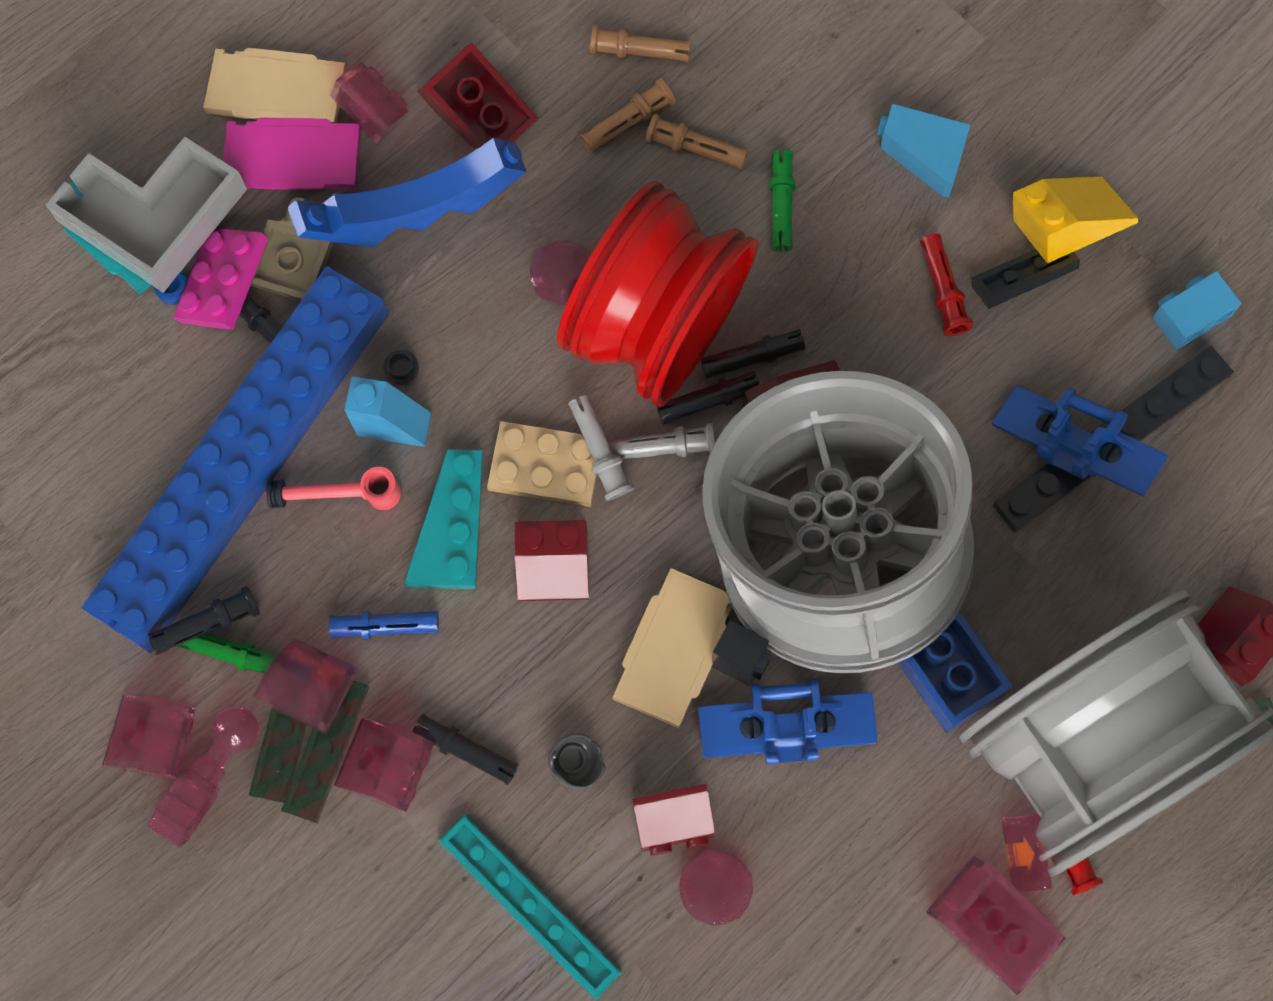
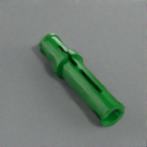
(782, 186)
(241, 655)

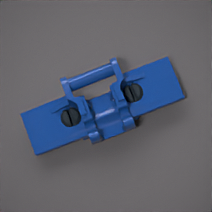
(1075, 450)
(792, 736)

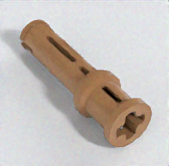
(623, 43)
(640, 108)
(734, 157)

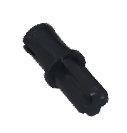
(259, 319)

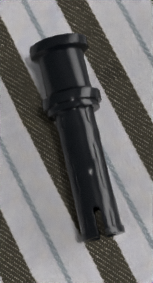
(218, 615)

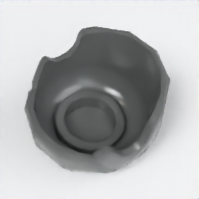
(576, 762)

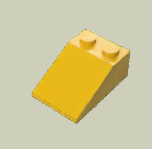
(1069, 214)

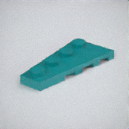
(450, 534)

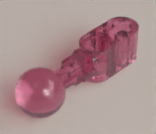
(196, 788)

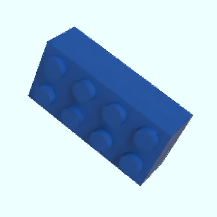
(956, 675)

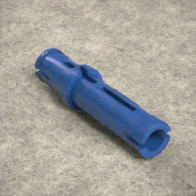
(383, 624)

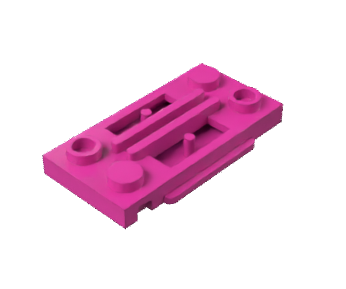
(294, 153)

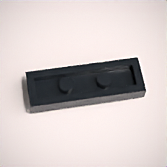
(1020, 276)

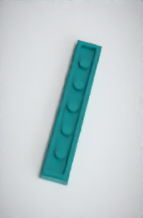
(530, 907)

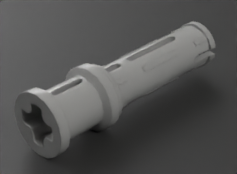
(680, 442)
(606, 463)

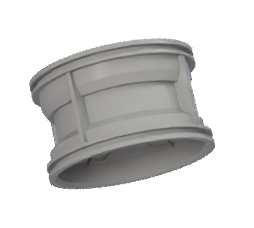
(815, 426)
(1120, 731)

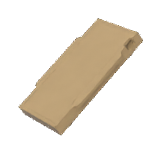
(272, 85)
(673, 648)

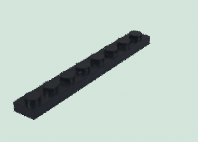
(1143, 418)

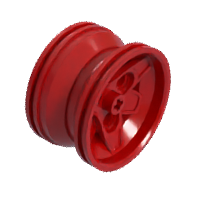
(655, 292)

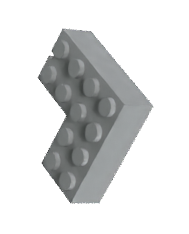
(153, 226)

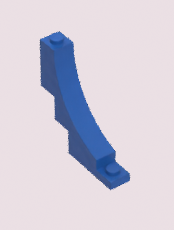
(416, 204)

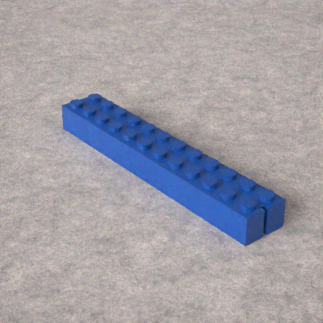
(237, 459)

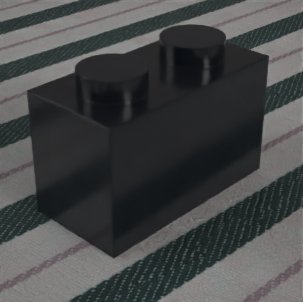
(741, 654)

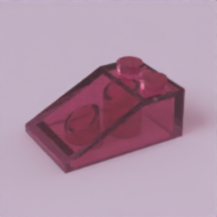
(996, 924)

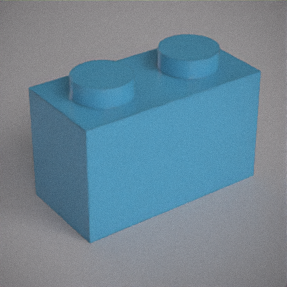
(1196, 309)

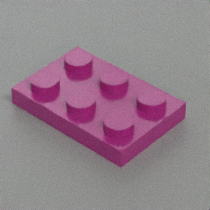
(221, 278)

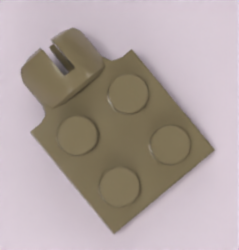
(290, 262)

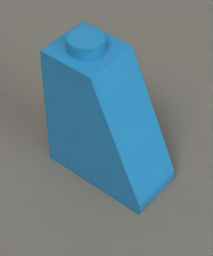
(924, 145)
(385, 413)

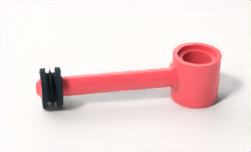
(278, 493)

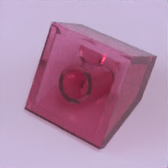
(369, 101)
(306, 684)
(149, 736)
(384, 764)

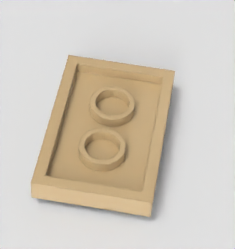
(542, 465)

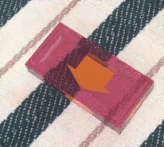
(1022, 852)

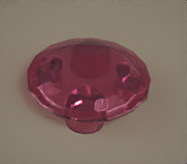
(557, 270)
(715, 887)

